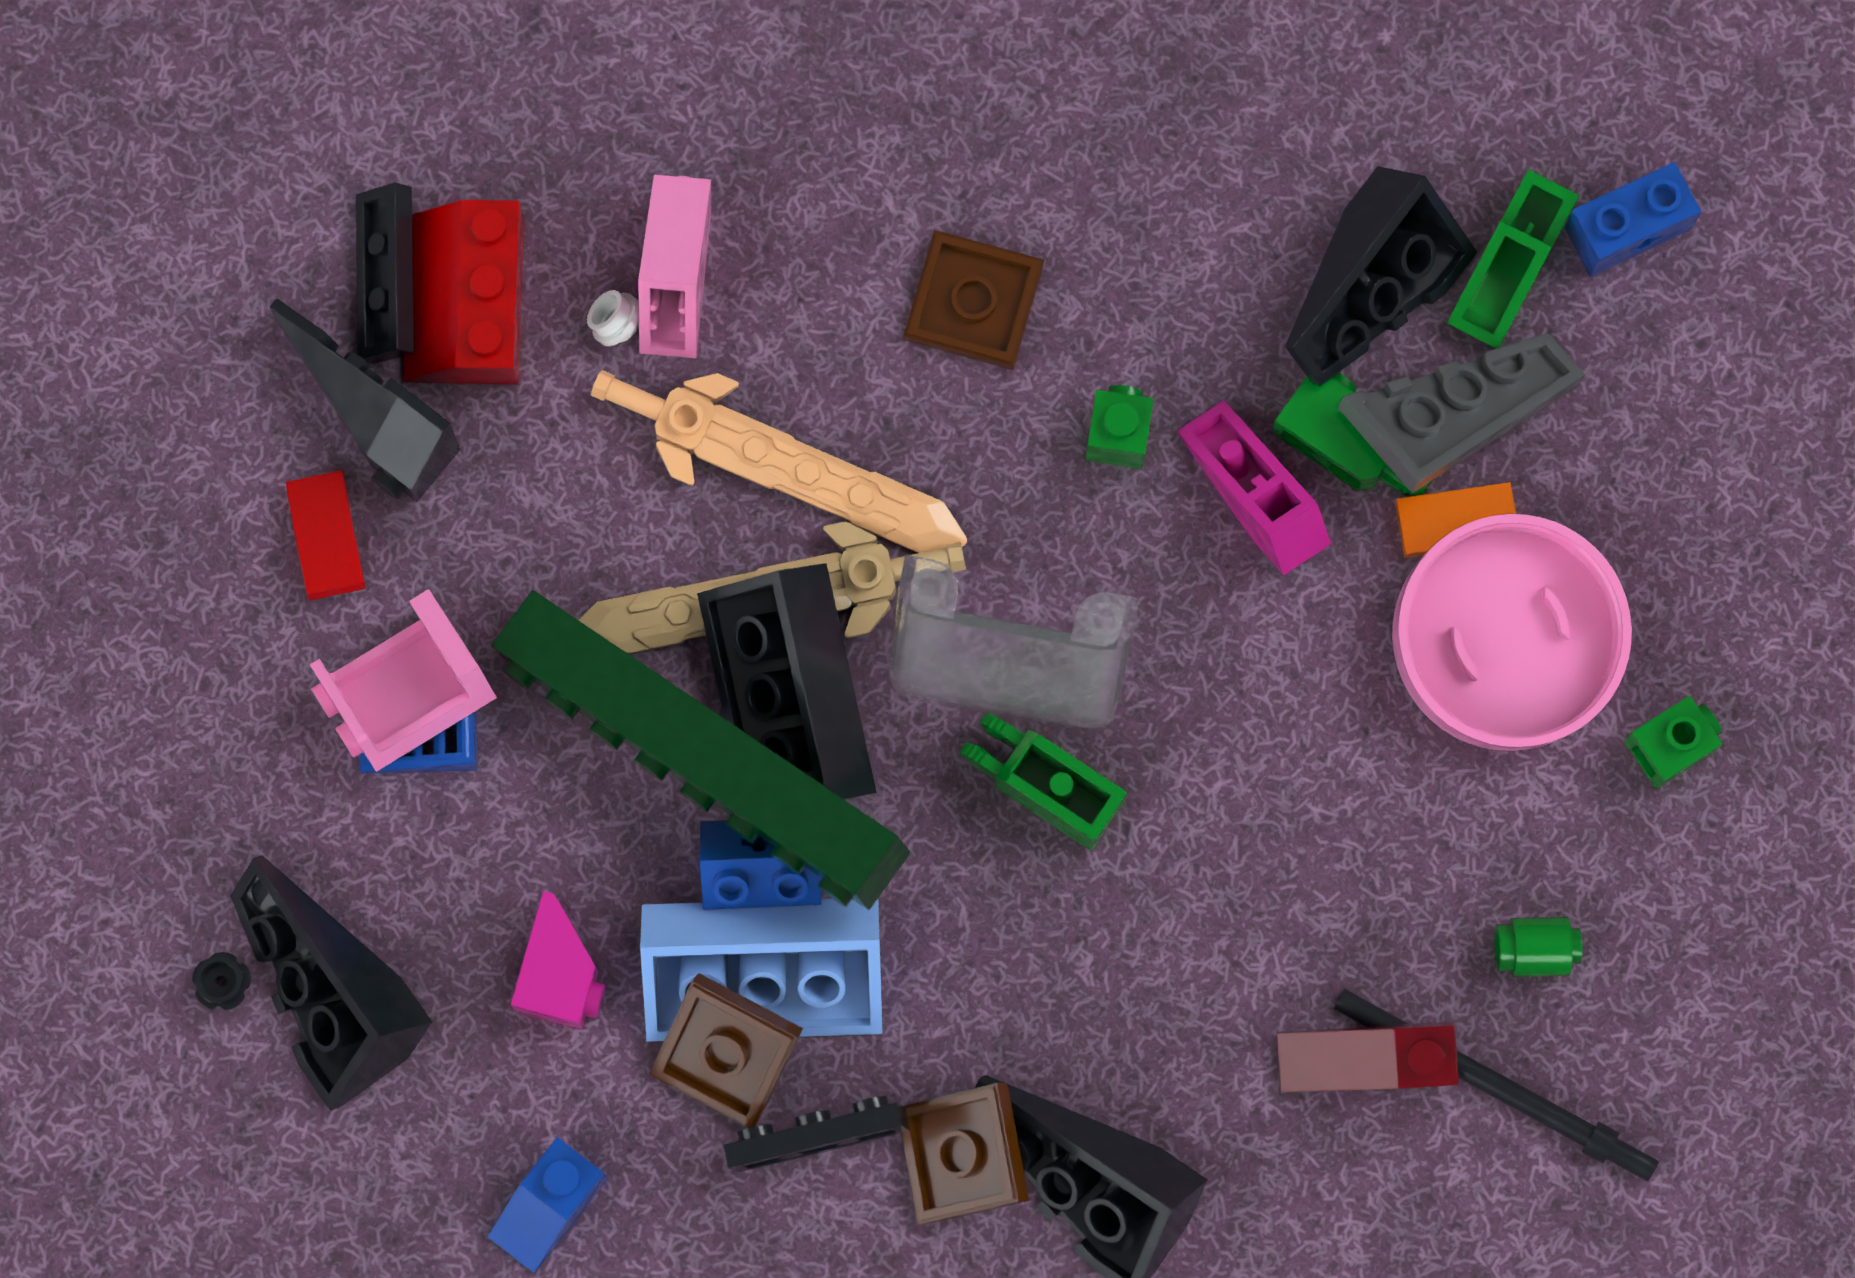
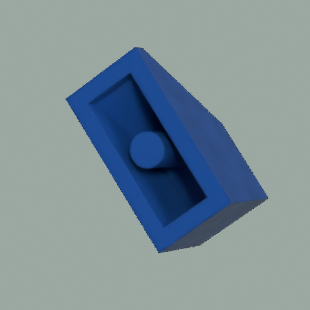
(547, 1204)

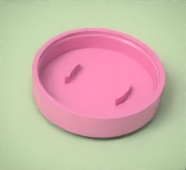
(1512, 632)

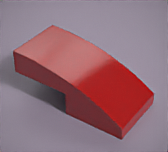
(325, 535)

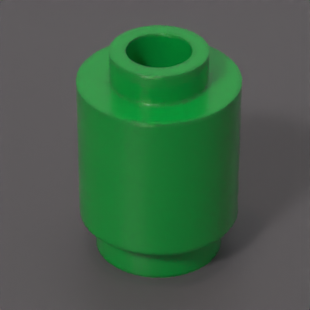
(1537, 946)

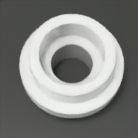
(614, 317)

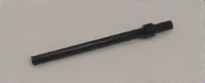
(1597, 1141)

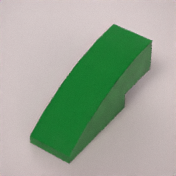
(1513, 259)

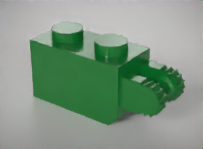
(1326, 437)
(1049, 782)

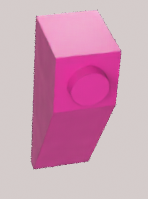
(1256, 487)

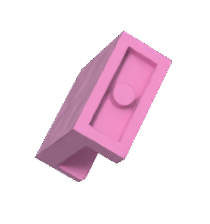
(404, 688)

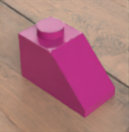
(557, 972)

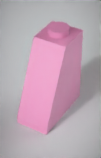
(674, 266)

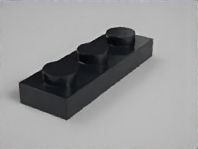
(384, 273)
(816, 1134)

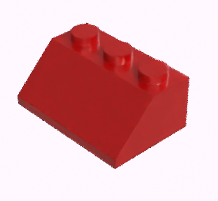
(467, 293)

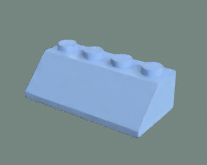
(797, 961)

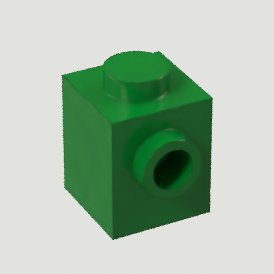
(1119, 427)
(1675, 741)

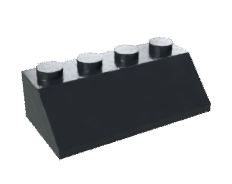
(788, 673)

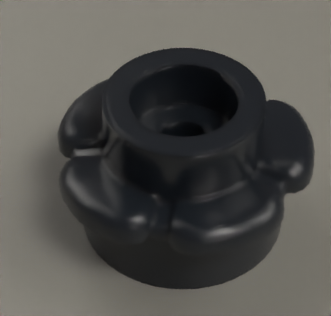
(210, 970)

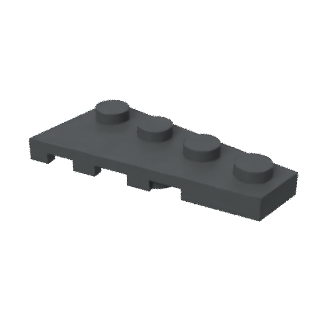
(1451, 414)

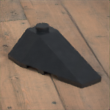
(1382, 263)
(389, 424)
(345, 999)
(1108, 1185)

